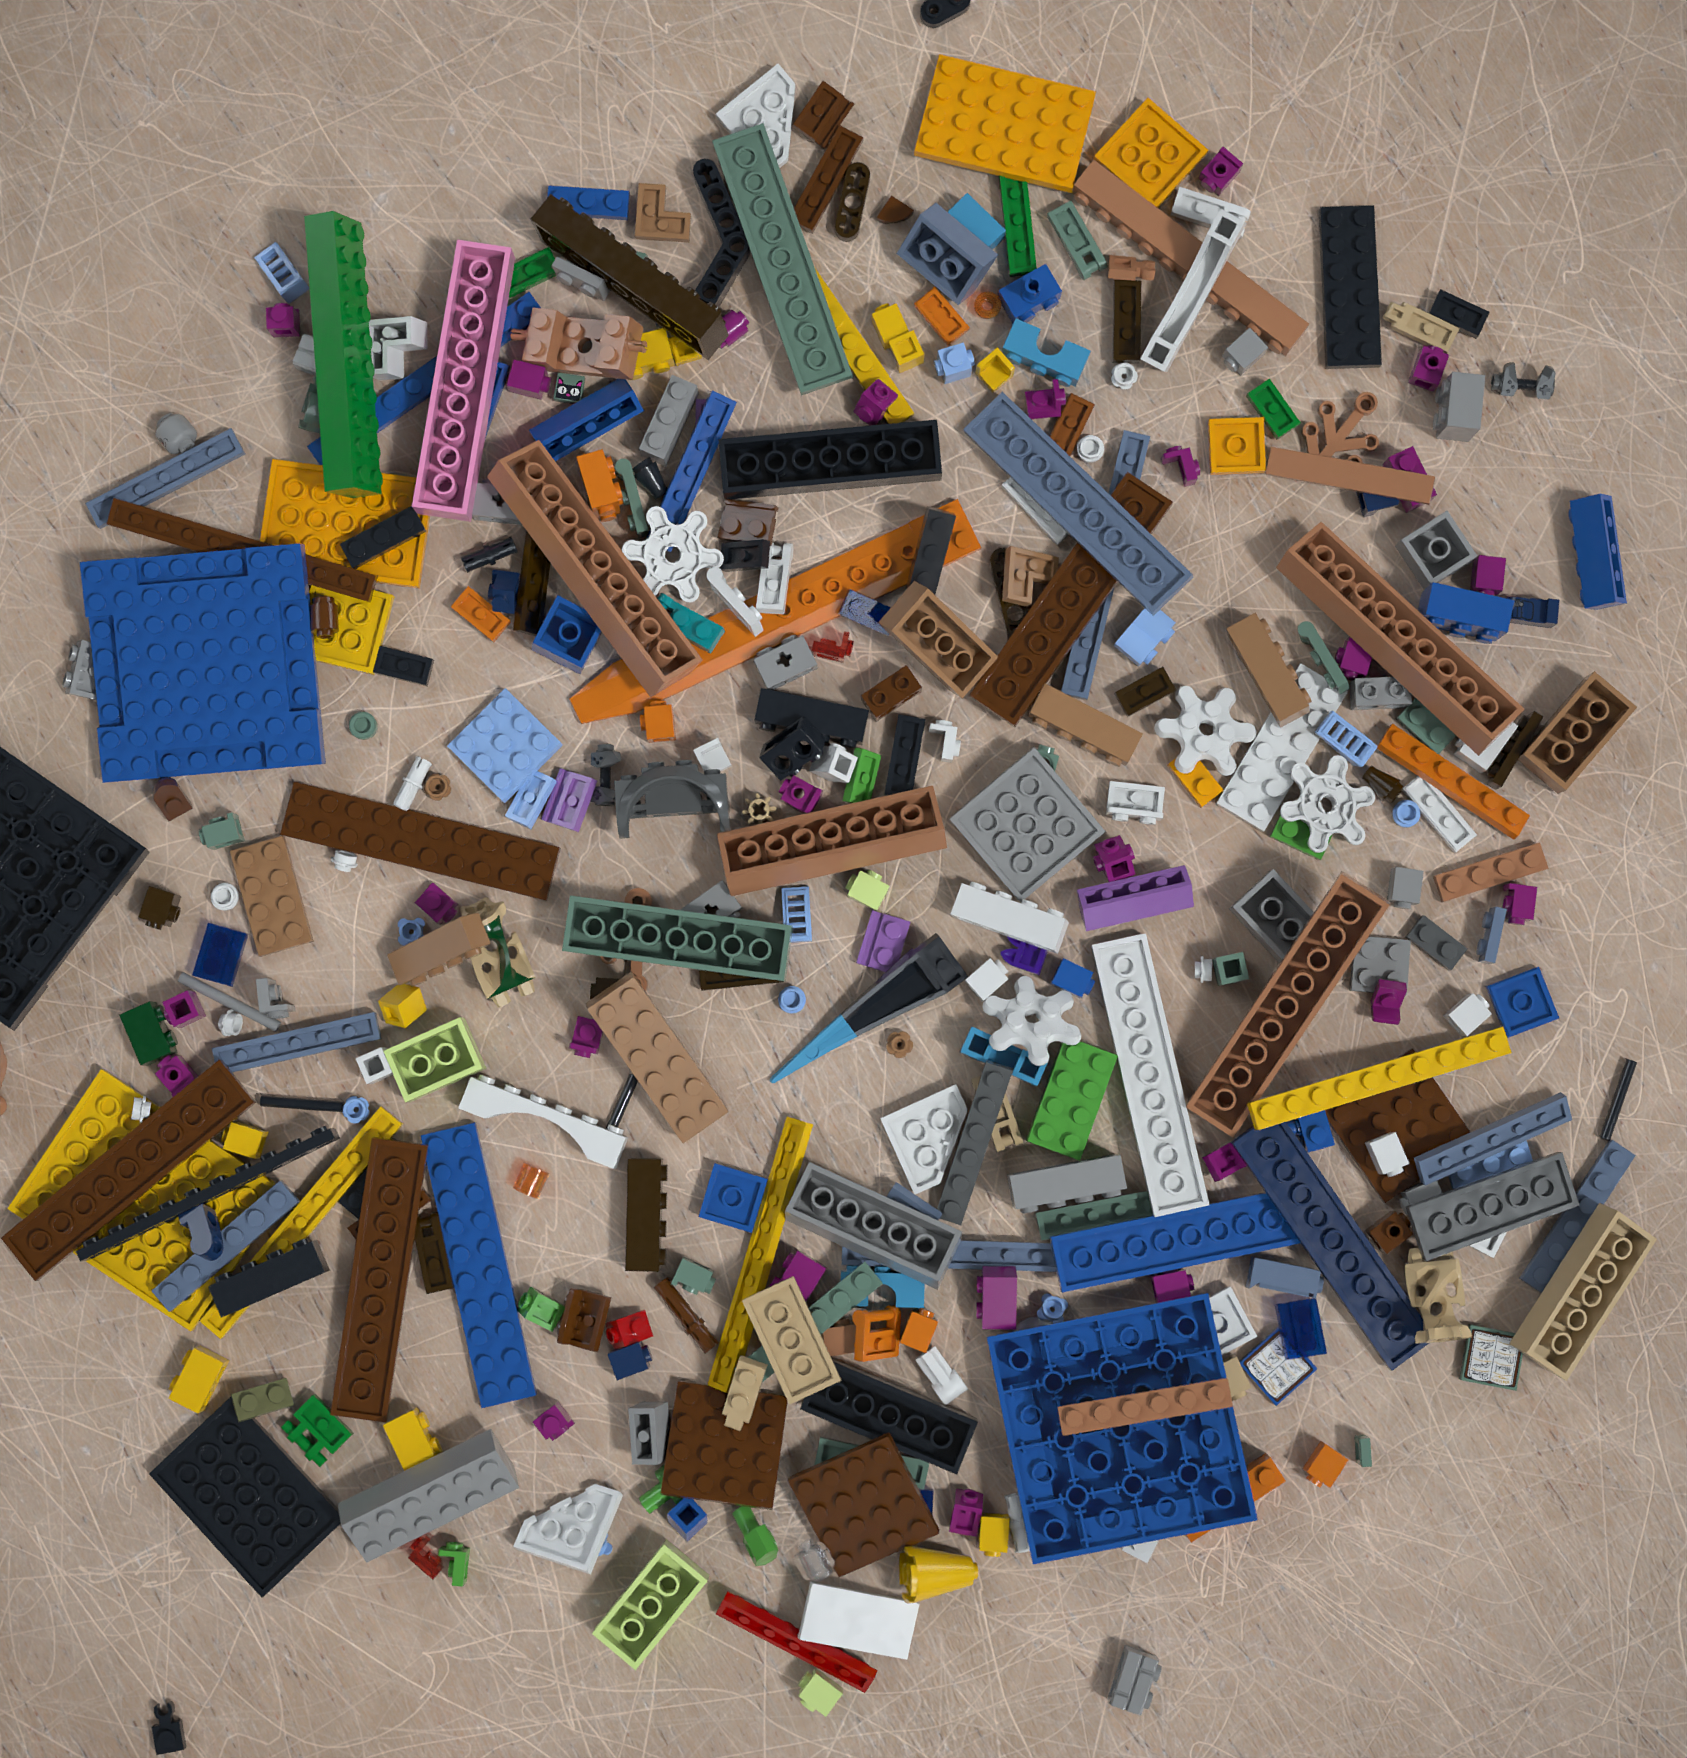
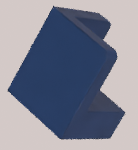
(1372, 503)

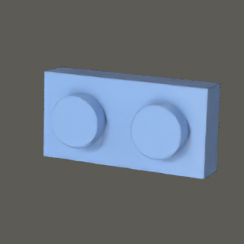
(531, 800)

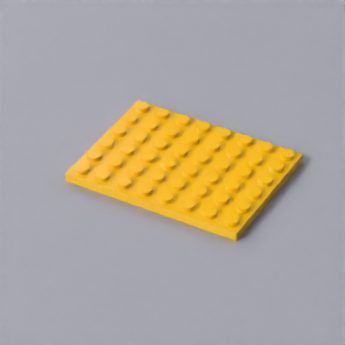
(145, 1261)

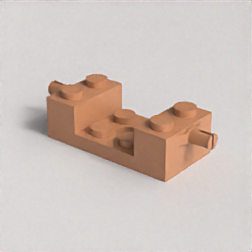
(558, 343)

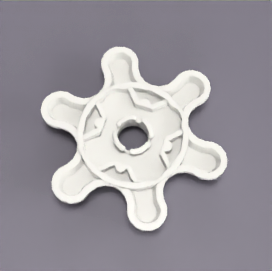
(691, 558)
(1198, 746)
(1344, 802)
(1032, 1036)

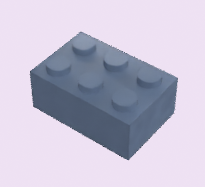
(947, 253)

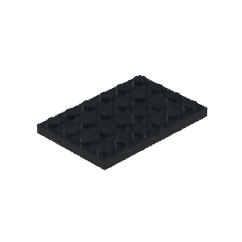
(247, 1497)

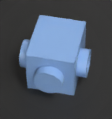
(954, 363)

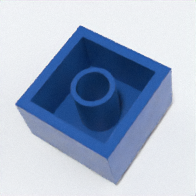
(567, 635)

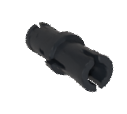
(489, 554)

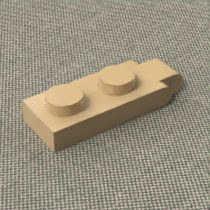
(1420, 326)
(743, 1392)

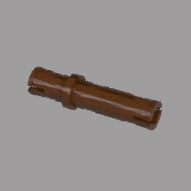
(689, 1319)

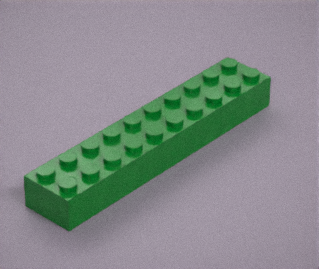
(343, 355)

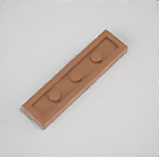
(1490, 872)

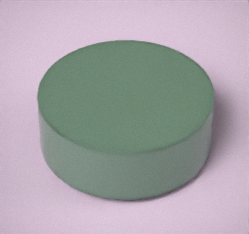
(363, 725)

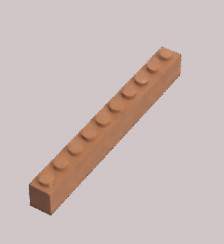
(1177, 250)

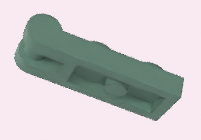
(1076, 239)
(631, 497)
(1322, 656)

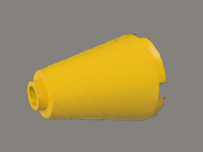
(933, 1573)

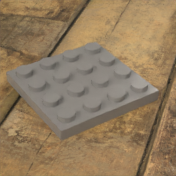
(1027, 824)

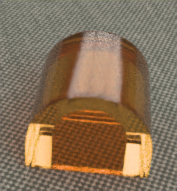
(531, 1180)

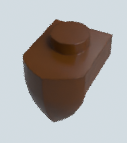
(170, 798)

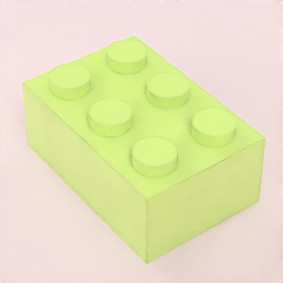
(434, 1059)

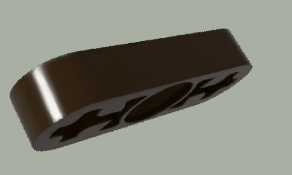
(863, 185)

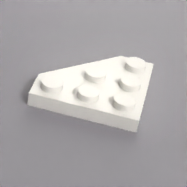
(767, 102)
(926, 1136)
(571, 1529)

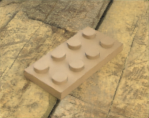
(791, 1340)

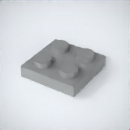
(1380, 960)

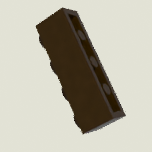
(644, 1214)

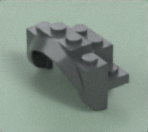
(671, 793)

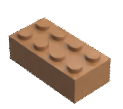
(938, 639)
(1576, 732)

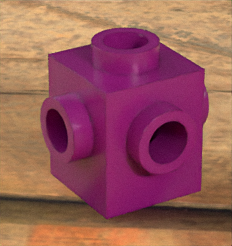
(1114, 859)

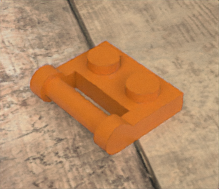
(880, 1342)

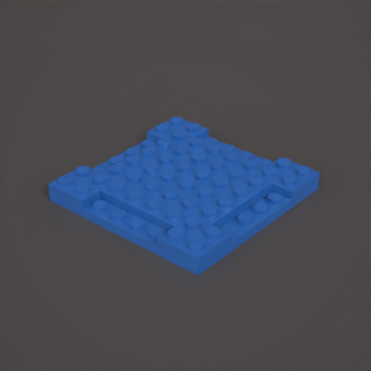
(203, 663)
(1129, 1479)

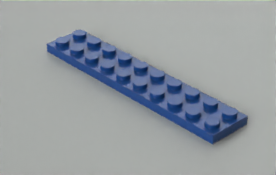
(1169, 1242)
(479, 1265)

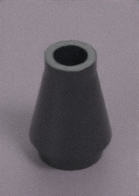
(650, 477)

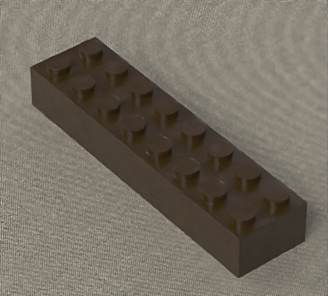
(630, 276)

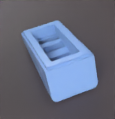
(293, 285)
(1354, 754)
(797, 937)

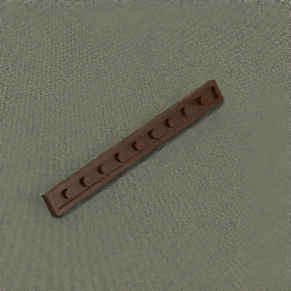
(210, 539)

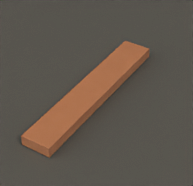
(1350, 475)

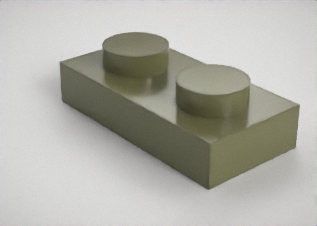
(262, 1400)

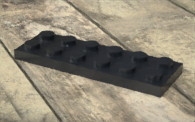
(1350, 287)

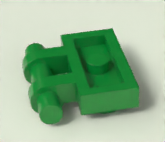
(326, 1428)

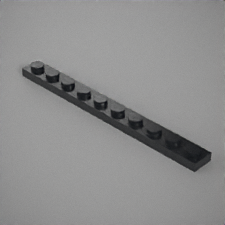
(219, 1187)

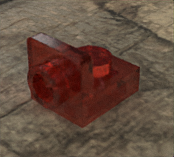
(828, 650)
(427, 1561)

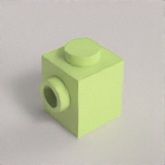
(867, 889)
(819, 1692)

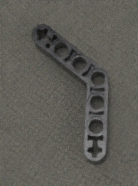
(727, 236)

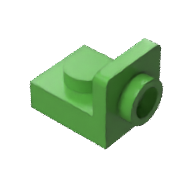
(540, 1309)
(459, 1566)

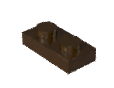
(1145, 691)

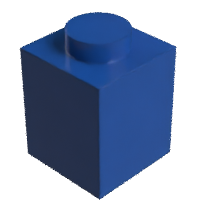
(1073, 978)
(687, 1518)

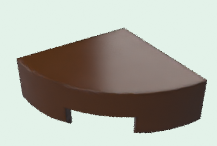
(894, 212)

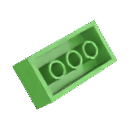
(1071, 1099)

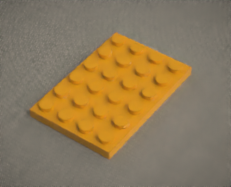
(1005, 123)
(304, 513)

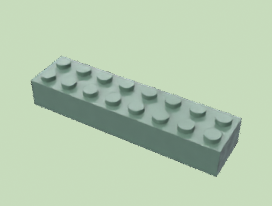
(677, 938)

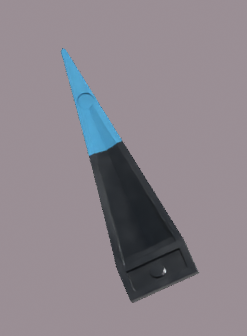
(910, 982)

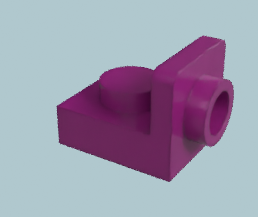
(1045, 402)
(437, 904)
(1387, 1001)
(586, 1037)
(966, 1512)

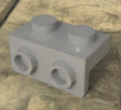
(585, 281)

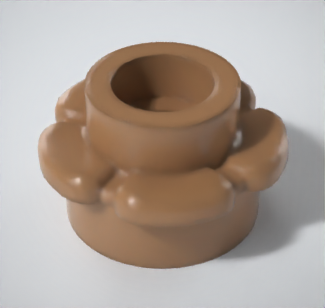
(430, 787)
(904, 1038)

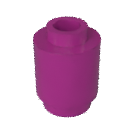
(736, 327)

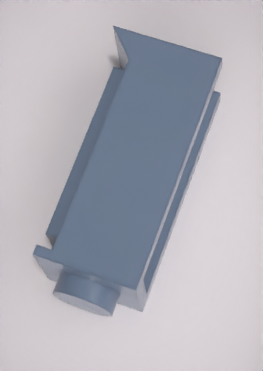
(1284, 1277)

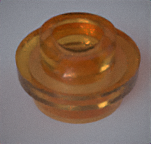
(991, 298)

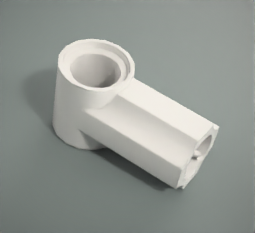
(944, 1379)

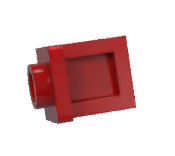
(628, 1330)

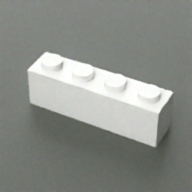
(1010, 918)

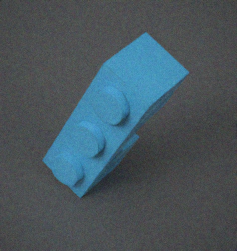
(1023, 349)
(978, 1047)
(907, 1290)

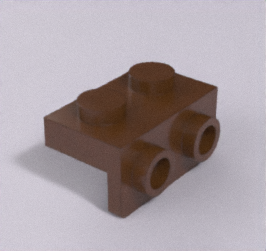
(583, 1319)

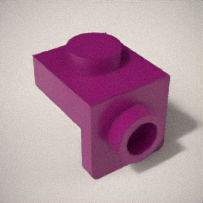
(874, 403)
(1188, 467)
(1223, 1162)

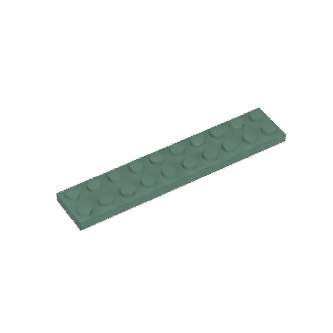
(782, 259)

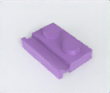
(569, 800)
(883, 941)

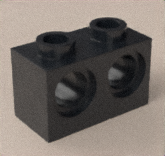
(788, 745)

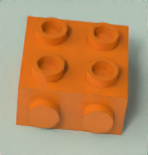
(597, 478)

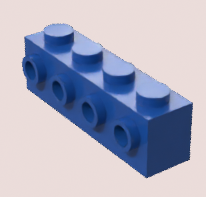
(587, 419)
(1597, 552)

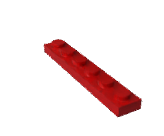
(785, 1636)

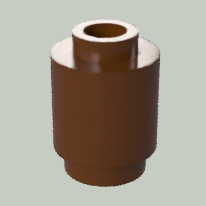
(324, 617)

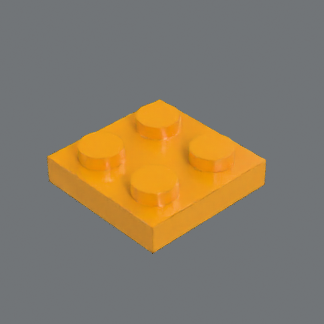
(1236, 446)

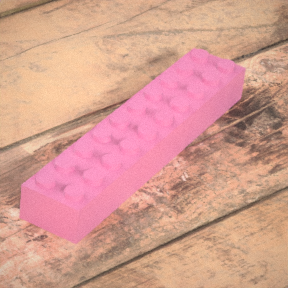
(463, 380)

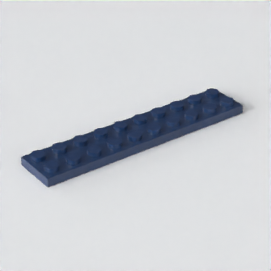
(1333, 1241)

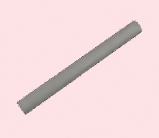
(229, 1001)

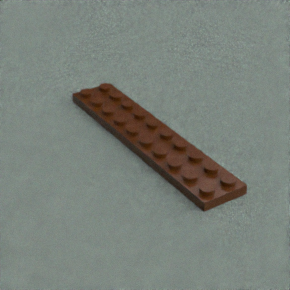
(1059, 615)
(420, 841)
(128, 1170)
(379, 1279)

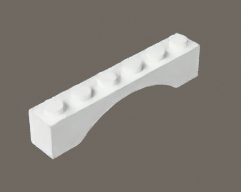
(1194, 290)
(597, 1143)

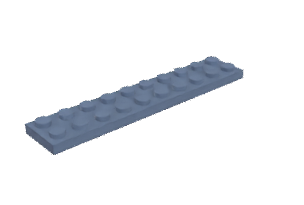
(1078, 504)

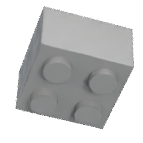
(1459, 406)
(1436, 550)

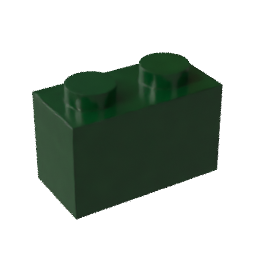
(149, 1033)

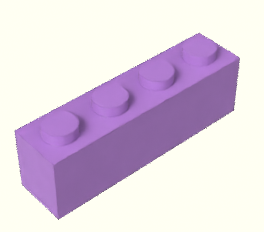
(1135, 898)

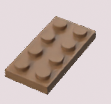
(271, 896)

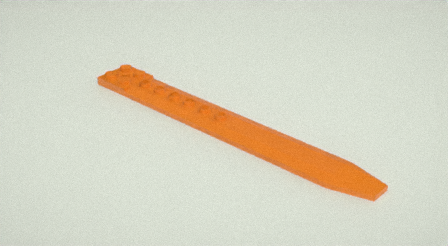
(810, 602)

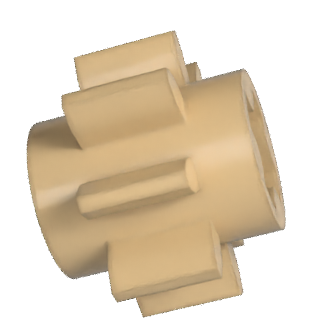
(759, 802)

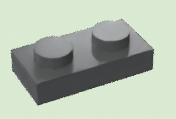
(1436, 943)

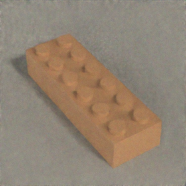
(656, 1057)

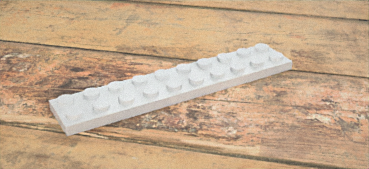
(1150, 1075)

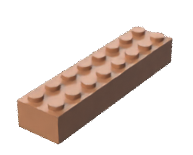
(832, 840)

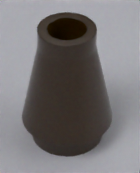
(1383, 784)

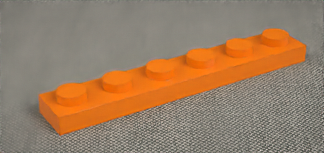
(1453, 781)

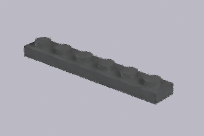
(974, 1141)

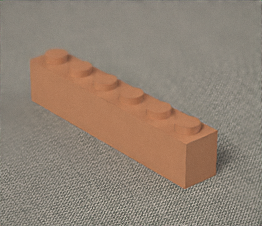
(1145, 1406)

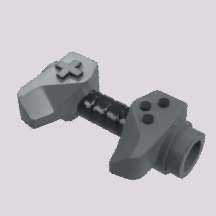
(1507, 382)
(604, 759)

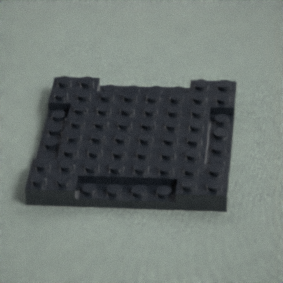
(54, 880)

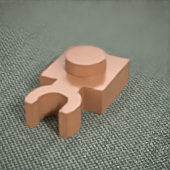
(1128, 268)

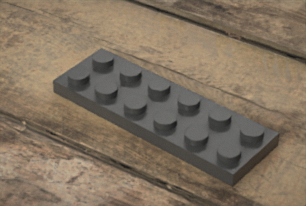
(1492, 1206)

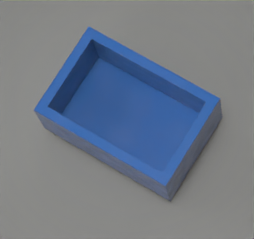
(1466, 612)

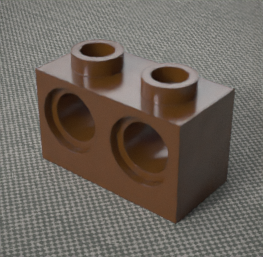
(891, 693)

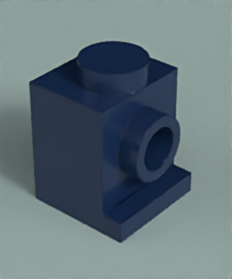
(504, 591)

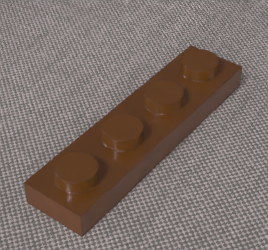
(827, 178)

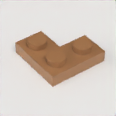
(654, 221)
(1023, 569)

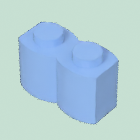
(1144, 635)

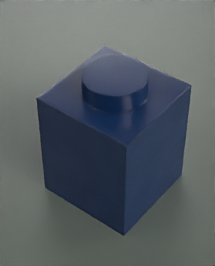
(630, 1360)

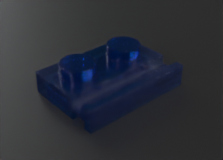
(220, 954)
(1300, 1329)

